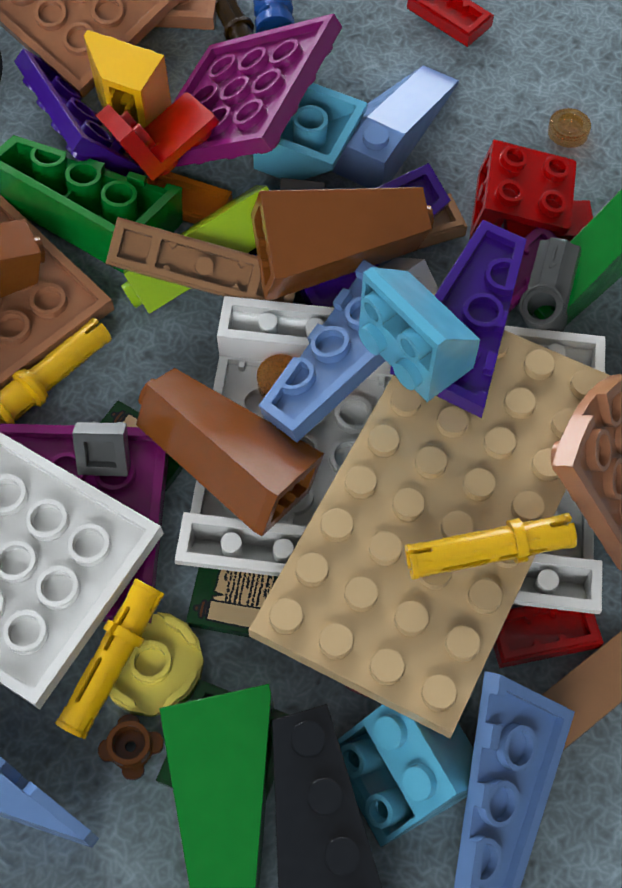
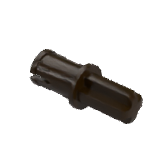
(233, 19)

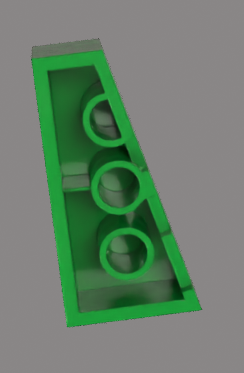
(81, 197)

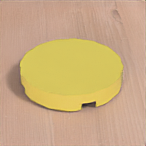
(160, 677)

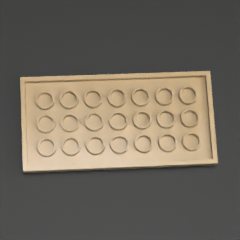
(415, 479)

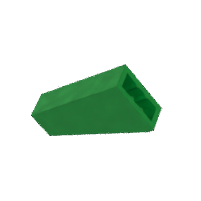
(599, 261)
(220, 783)

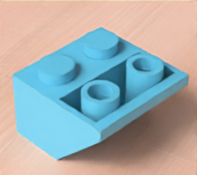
(414, 332)
(404, 771)

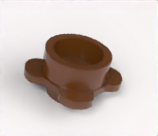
(127, 731)

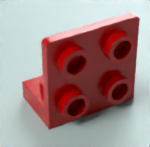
(166, 138)
(524, 188)

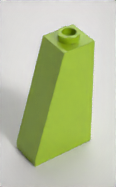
(225, 227)

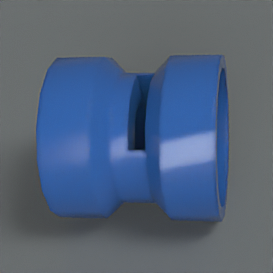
(272, 14)

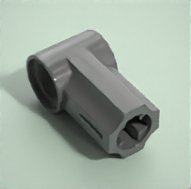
(551, 283)

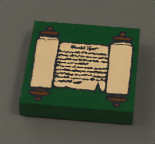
(227, 600)

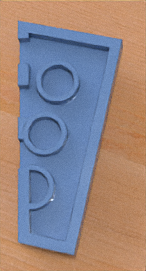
(326, 370)
(509, 781)

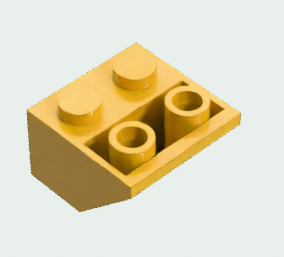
(128, 77)

